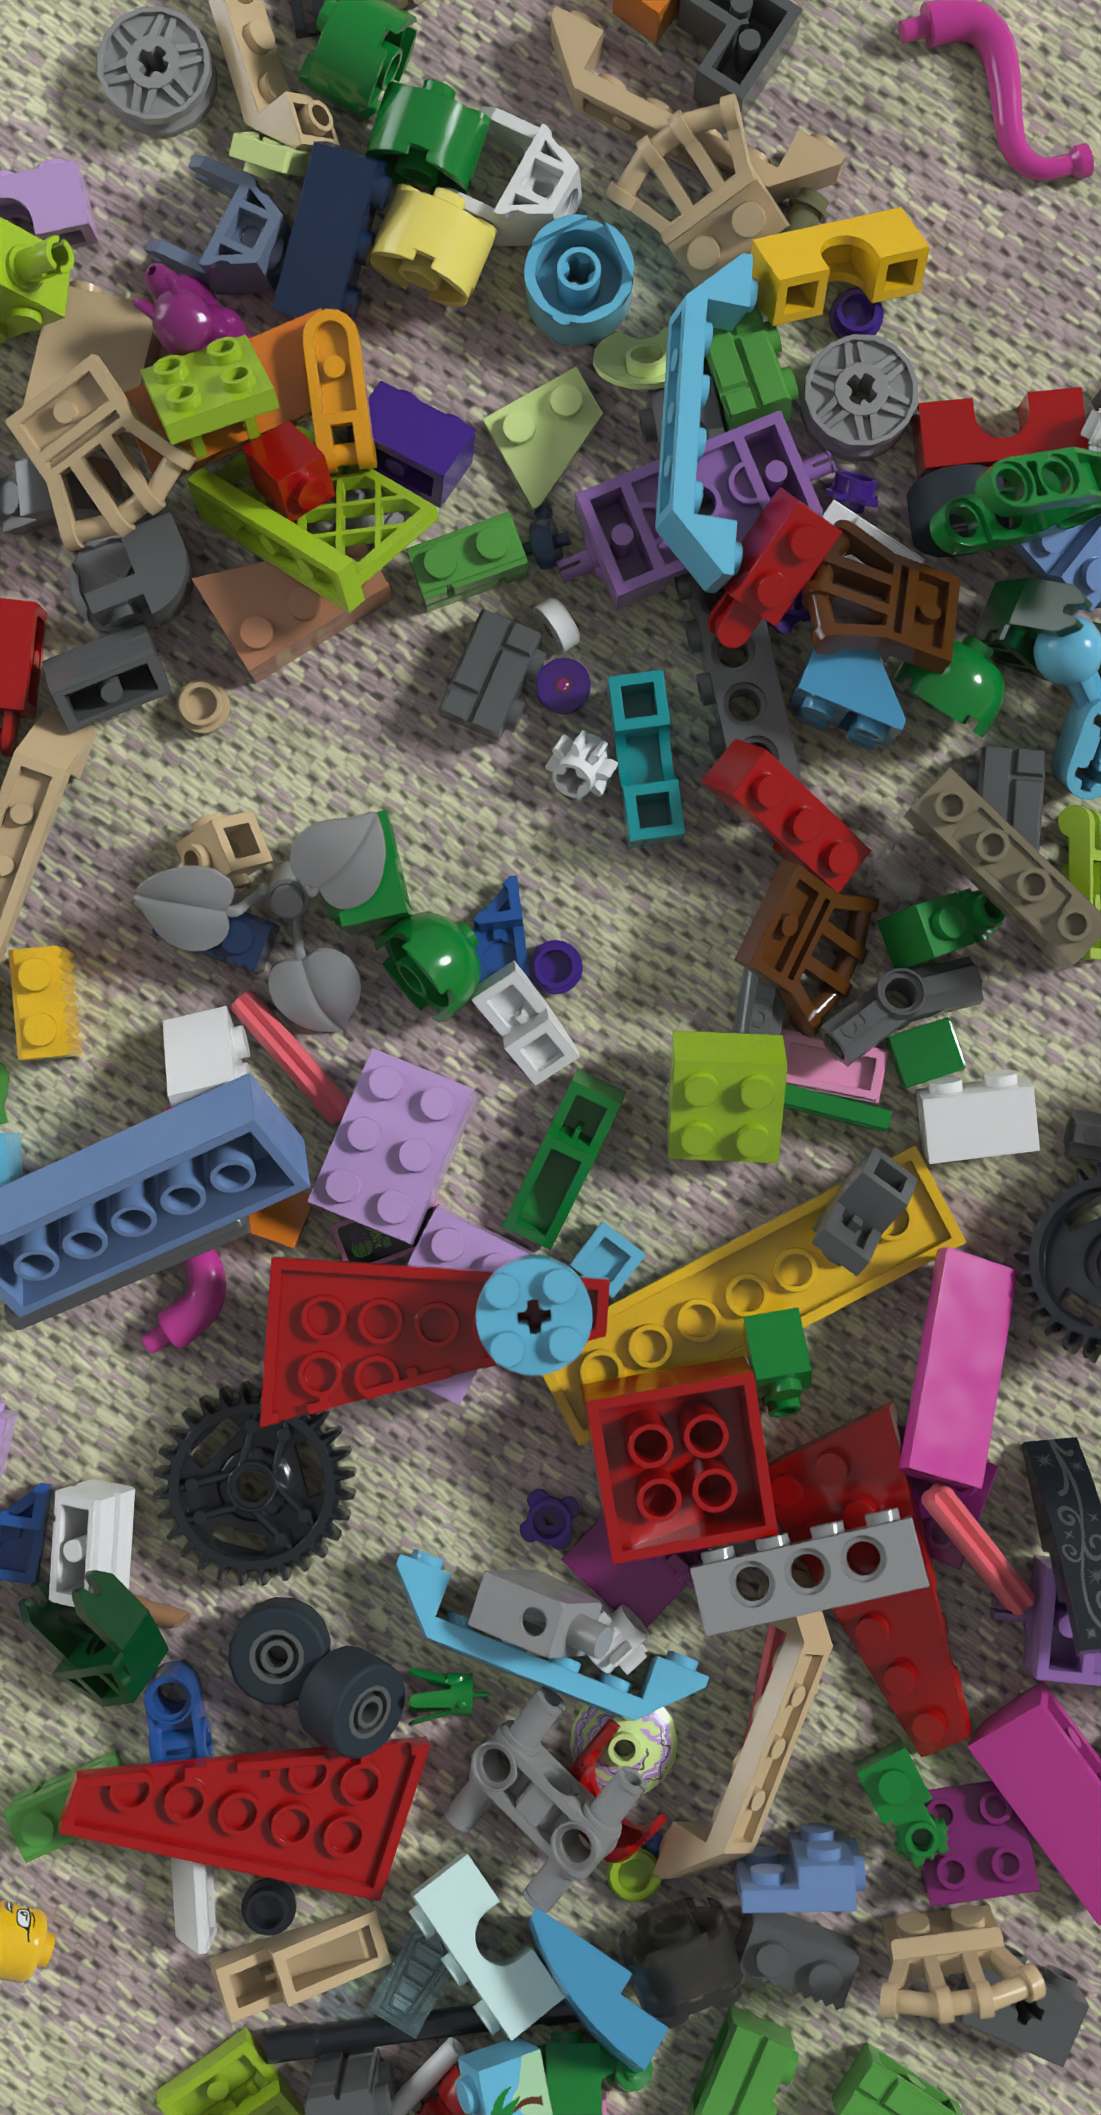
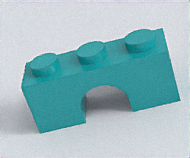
(645, 759)

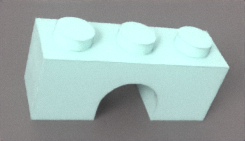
(511, 1990)

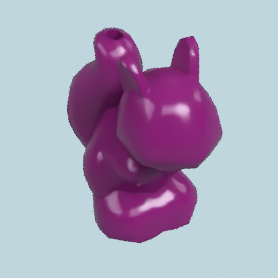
(186, 311)

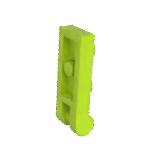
(1084, 864)

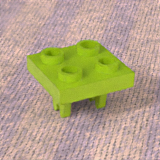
(210, 391)

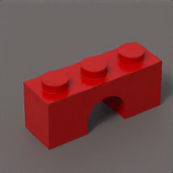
(949, 435)
(773, 799)

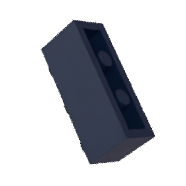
(332, 231)

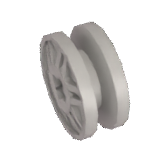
(149, 42)
(876, 424)

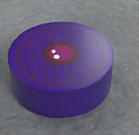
(563, 686)

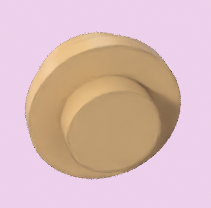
(203, 706)

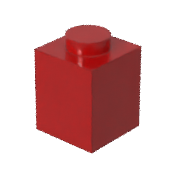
(289, 471)

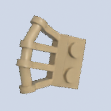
(723, 221)
(73, 423)
(948, 1944)

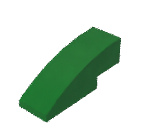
(564, 1159)

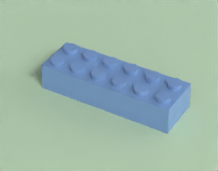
(146, 1192)

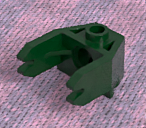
(1022, 610)
(103, 1642)

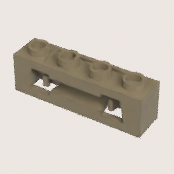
(1007, 869)

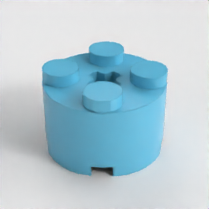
(595, 255)
(511, 1339)

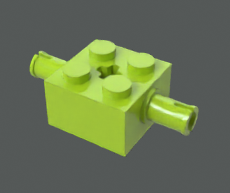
(31, 280)

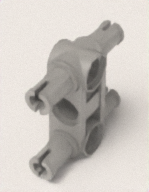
(545, 1800)

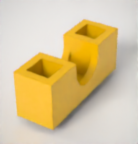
(872, 251)

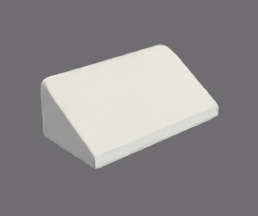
(194, 1904)

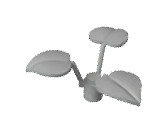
(330, 857)

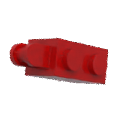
(775, 566)
(20, 665)

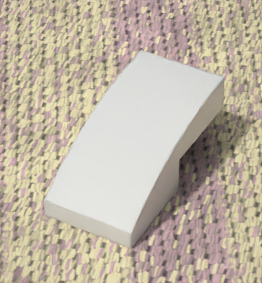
(525, 1022)

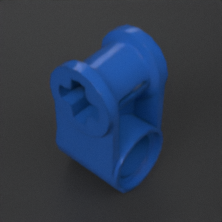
(177, 1727)

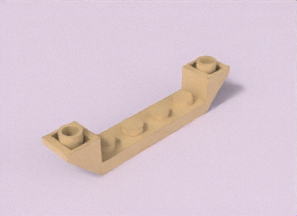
(578, 44)
(261, 81)
(29, 806)
(761, 1763)

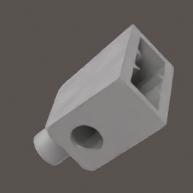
(540, 1614)

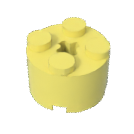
(432, 244)

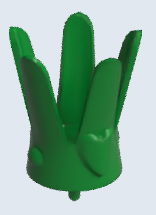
(454, 1700)

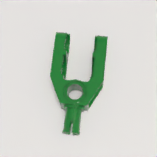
(1039, 501)

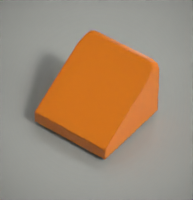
(283, 1220)

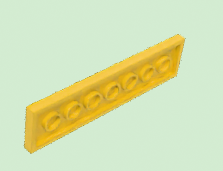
(700, 1307)

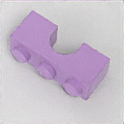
(53, 199)

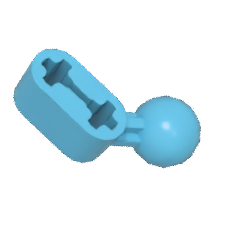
(1076, 663)

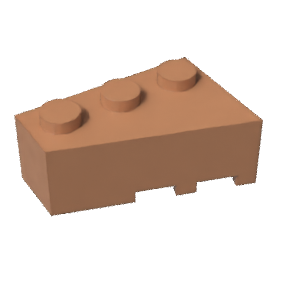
(277, 617)

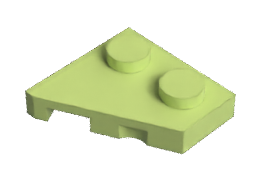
(267, 156)
(544, 433)

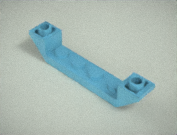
(699, 541)
(662, 1683)

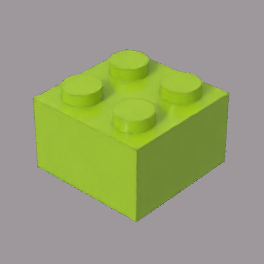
(726, 1096)

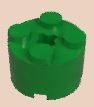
(358, 53)
(428, 136)

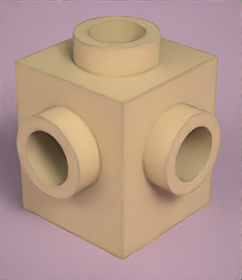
(226, 845)

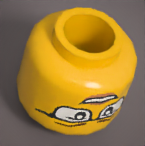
(23, 1941)

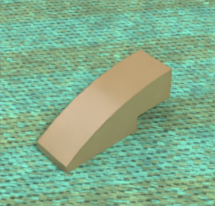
(298, 1963)

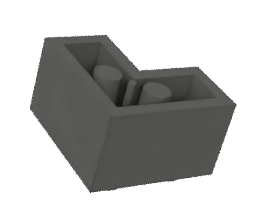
(745, 44)

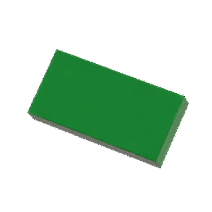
(837, 1108)

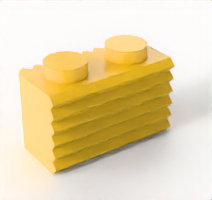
(45, 1003)

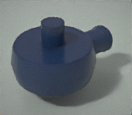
(545, 540)

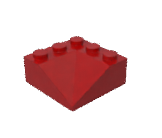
(680, 1459)

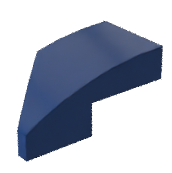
(501, 932)
(23, 1536)

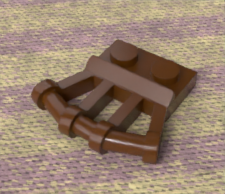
(909, 623)
(787, 932)

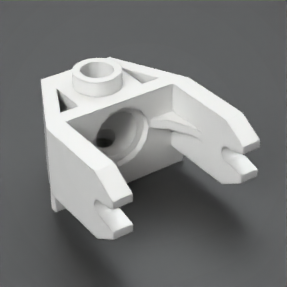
(541, 188)

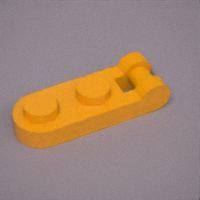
(338, 389)

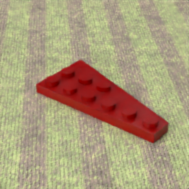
(375, 1330)
(898, 1634)
(264, 1814)

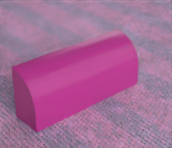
(958, 1370)
(1050, 1783)

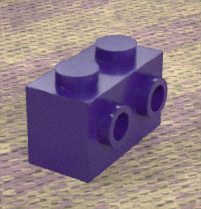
(418, 443)

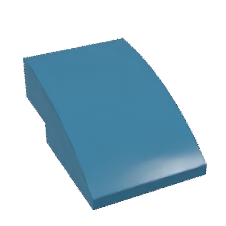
(593, 1992)

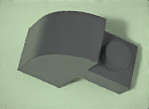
(27, 501)
(160, 577)
(863, 1210)

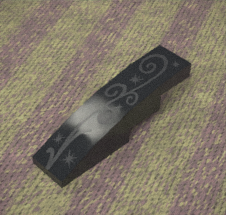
(1070, 1530)

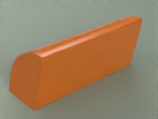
(284, 363)

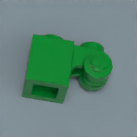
(939, 927)
(778, 1359)
(900, 1797)
(576, 2074)

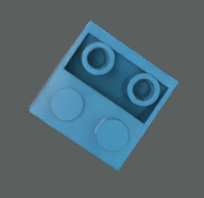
(850, 694)

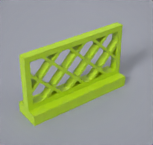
(307, 557)

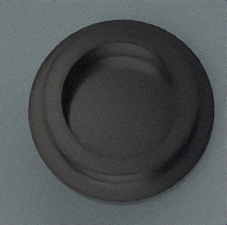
(269, 1906)

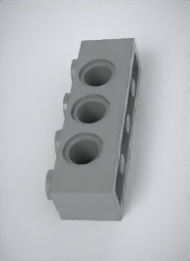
(729, 1609)

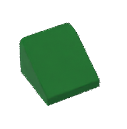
(925, 1053)

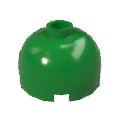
(965, 689)
(432, 961)

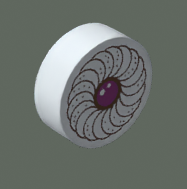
(556, 624)

